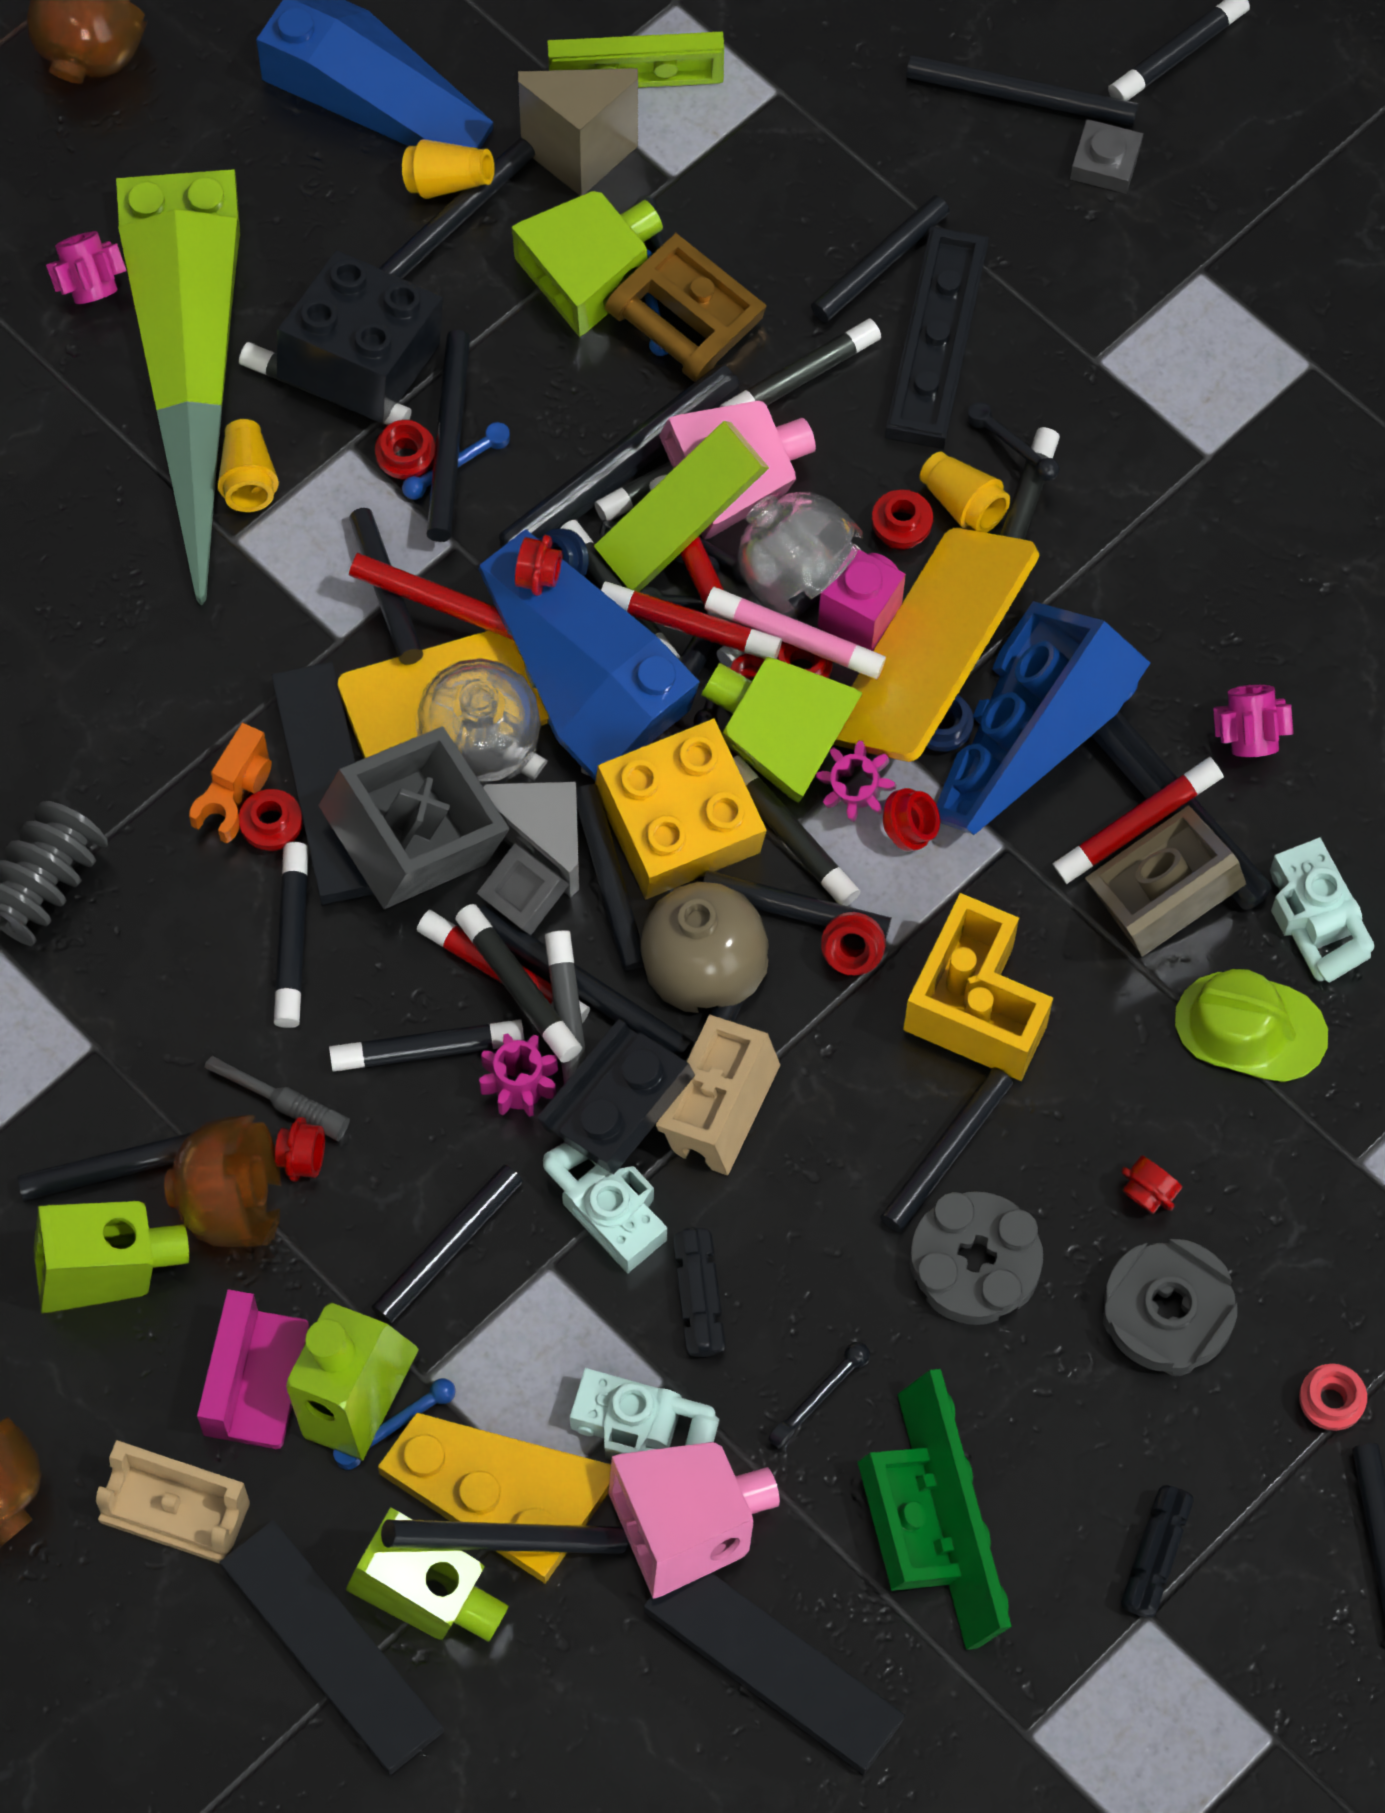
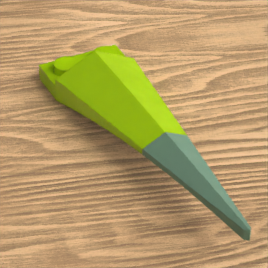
(181, 270)

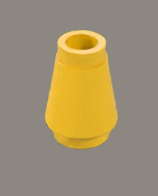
(445, 168)
(246, 468)
(967, 493)

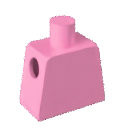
(773, 444)
(686, 1511)

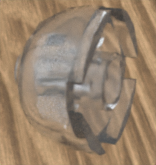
(795, 547)
(485, 713)

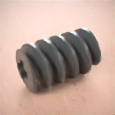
(40, 862)

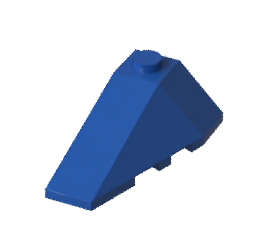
(364, 73)
(592, 662)
(1054, 691)

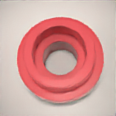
(1341, 1380)

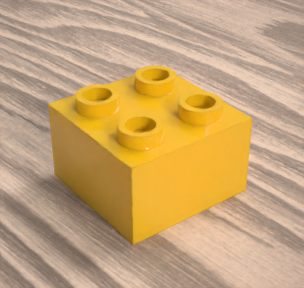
(680, 808)

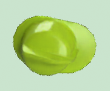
(1251, 1025)

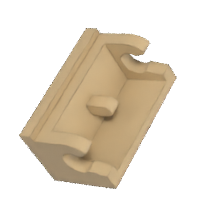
(722, 1100)
(172, 1502)

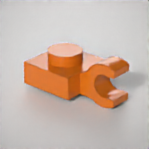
(238, 771)

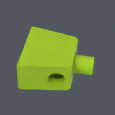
(584, 253)
(782, 720)
(100, 1253)
(349, 1370)
(397, 1584)

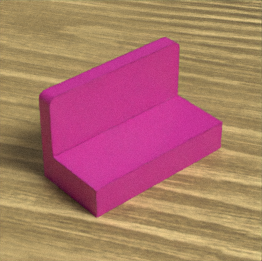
(249, 1374)

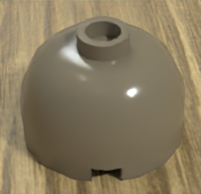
(704, 947)

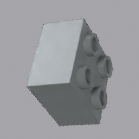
(413, 817)

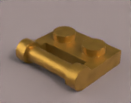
(694, 292)

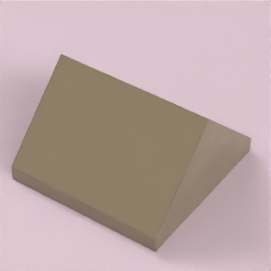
(579, 121)
(1167, 880)

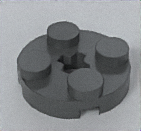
(943, 1274)
(1170, 1343)

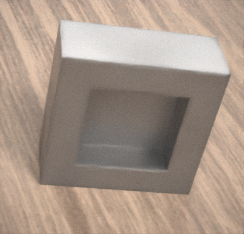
(1106, 156)
(523, 888)

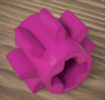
(86, 267)
(1253, 720)
(845, 767)
(510, 1060)

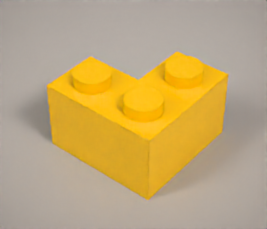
(967, 1001)

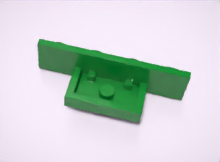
(931, 1515)

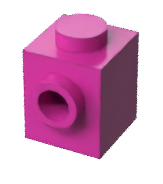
(862, 600)

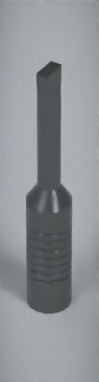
(286, 1100)

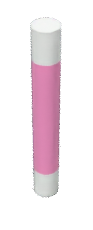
(795, 633)

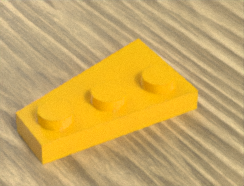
(495, 1480)

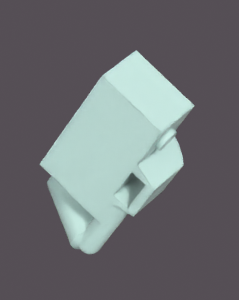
(1318, 910)
(609, 1206)
(636, 1414)

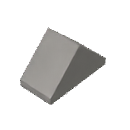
(543, 823)

